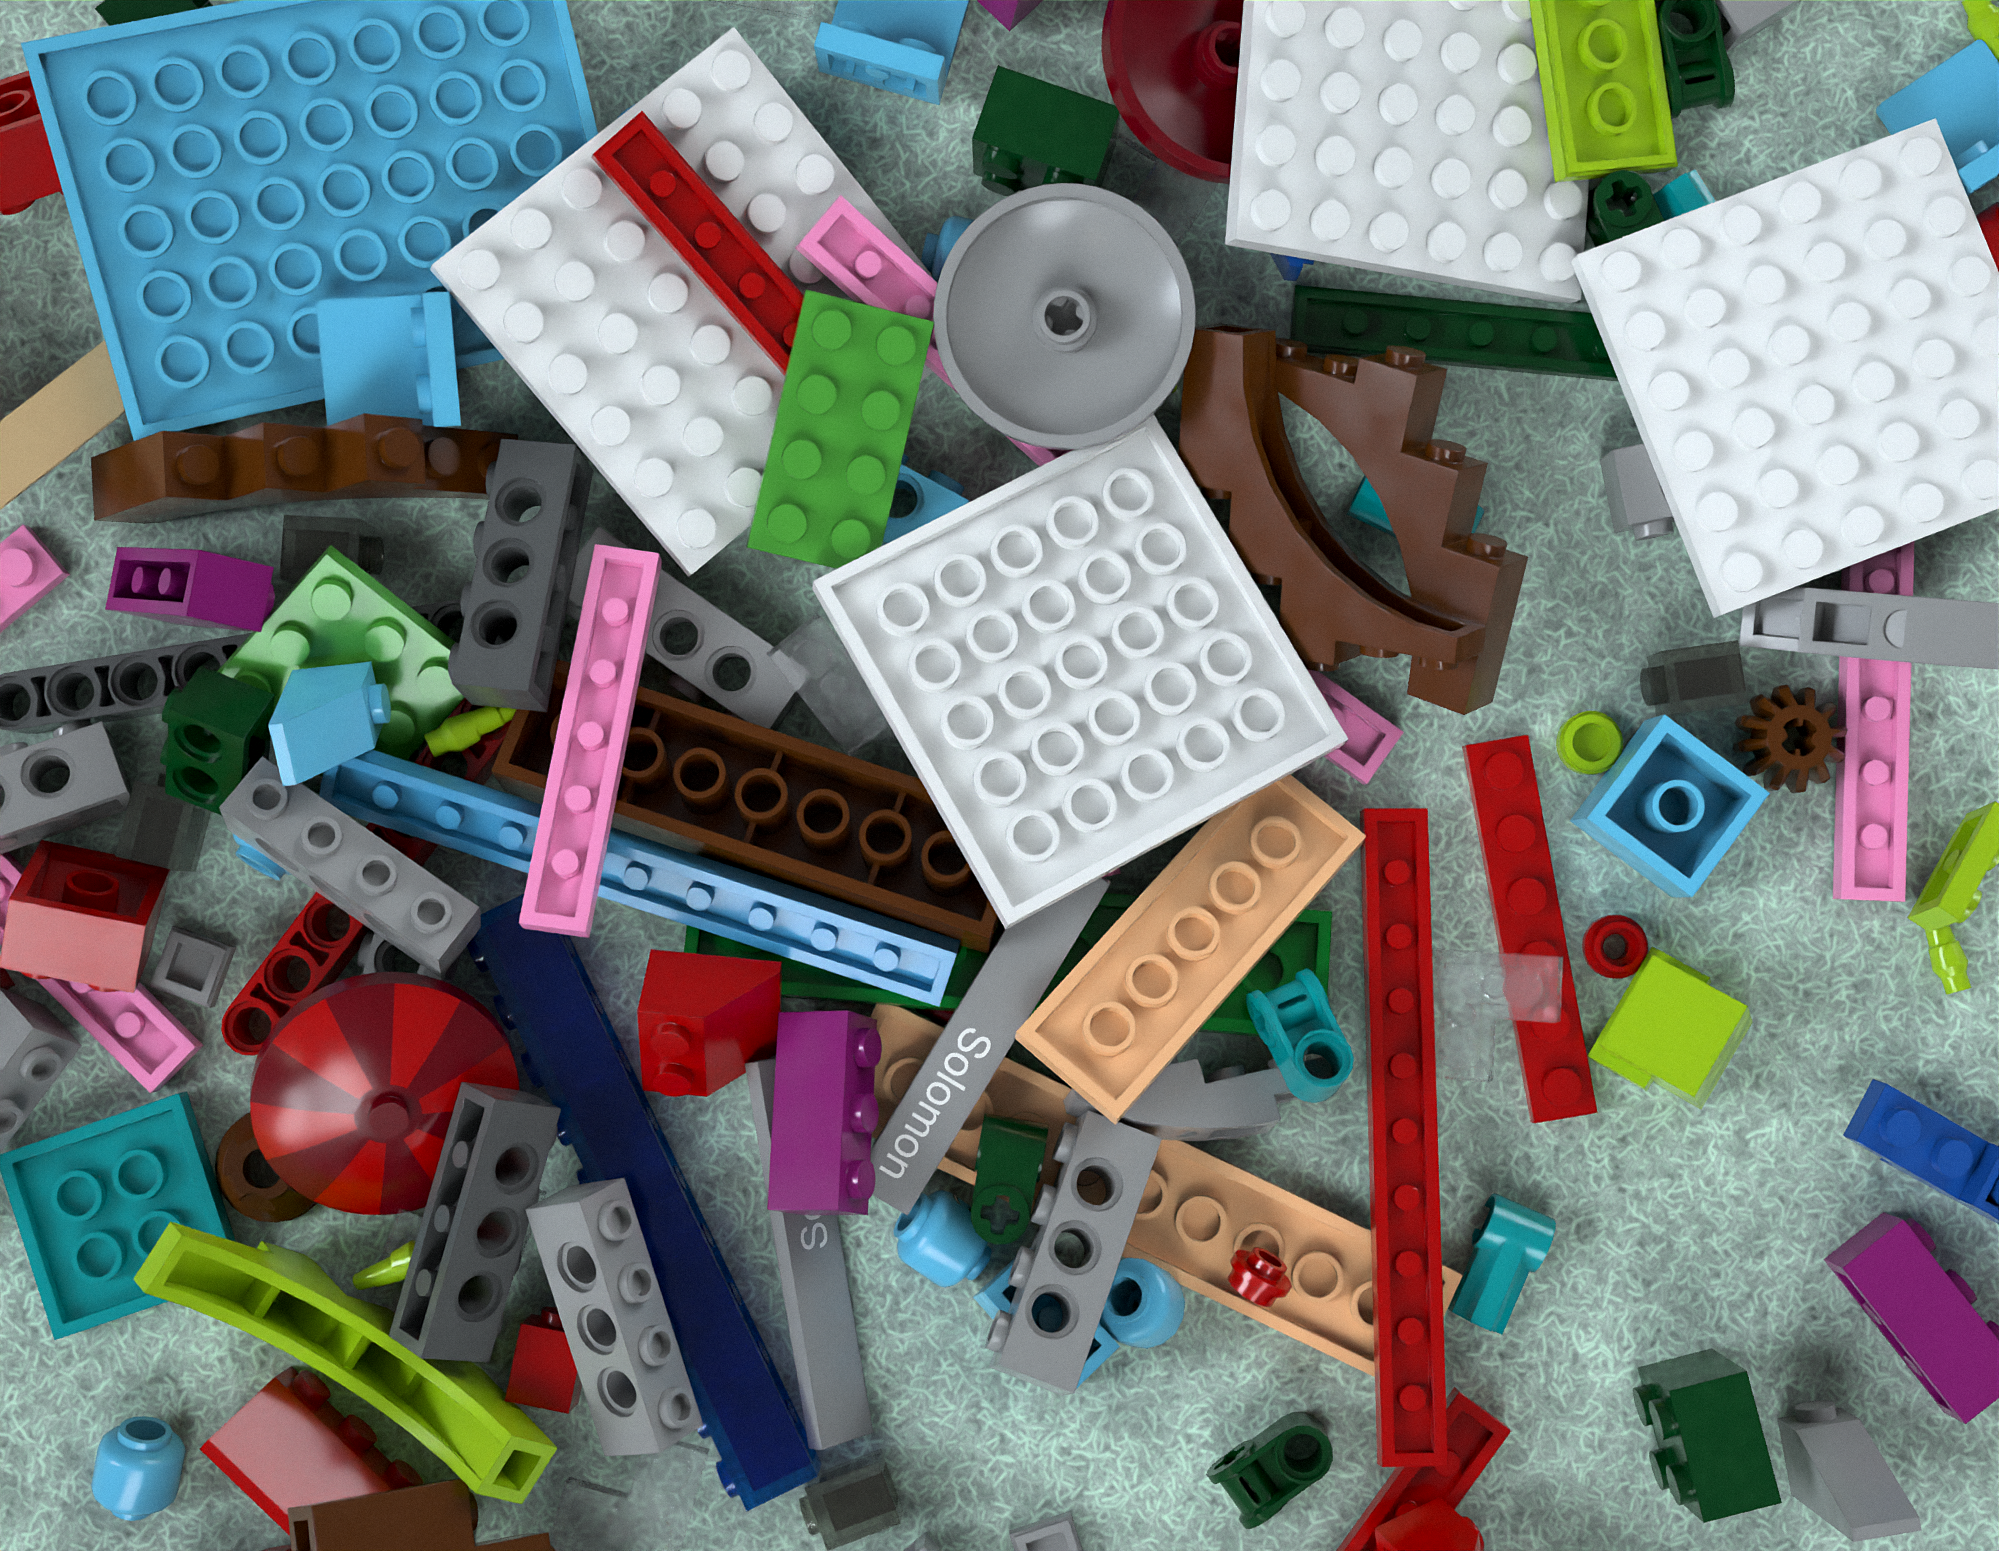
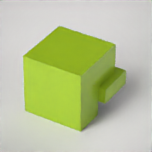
(1672, 1030)

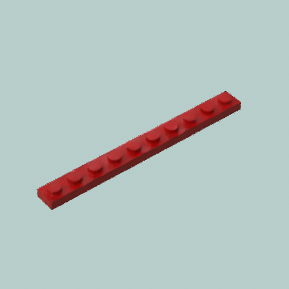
(1403, 1139)

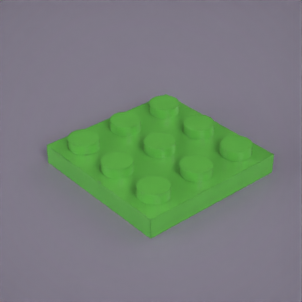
(347, 618)

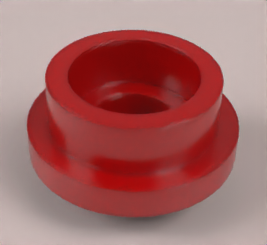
(1635, 946)
(1259, 1276)

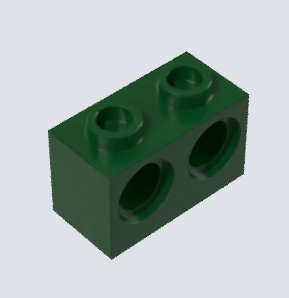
(213, 737)

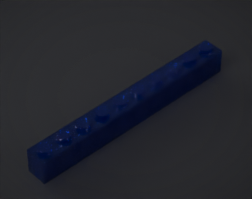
(619, 1136)

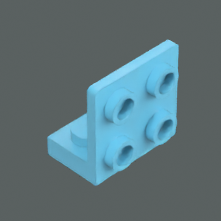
(893, 44)
(1966, 105)
(389, 358)

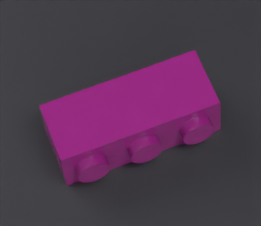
(191, 588)
(823, 1113)
(1922, 1313)

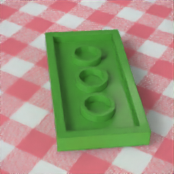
(839, 431)

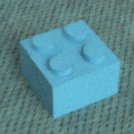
(1669, 807)

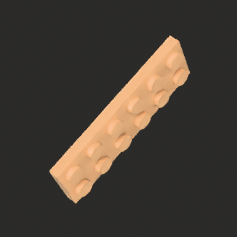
(1188, 943)

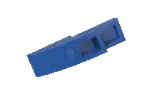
(1928, 1148)

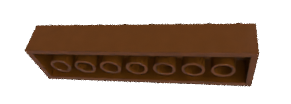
(773, 810)

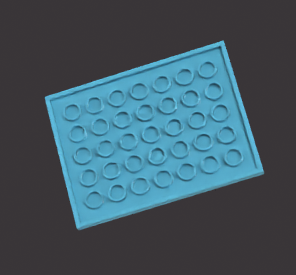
(287, 159)

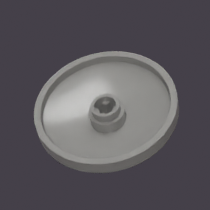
(1064, 316)

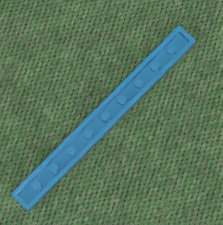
(652, 877)

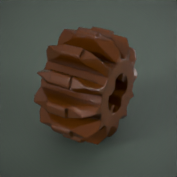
(1811, 745)

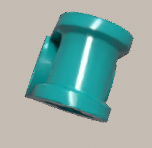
(1298, 1023)

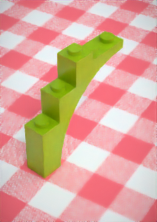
(303, 1312)

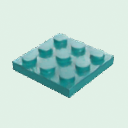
(100, 1202)

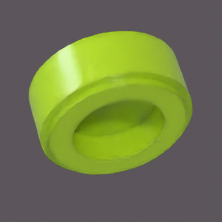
(1589, 742)

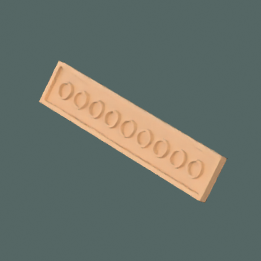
(1191, 1209)

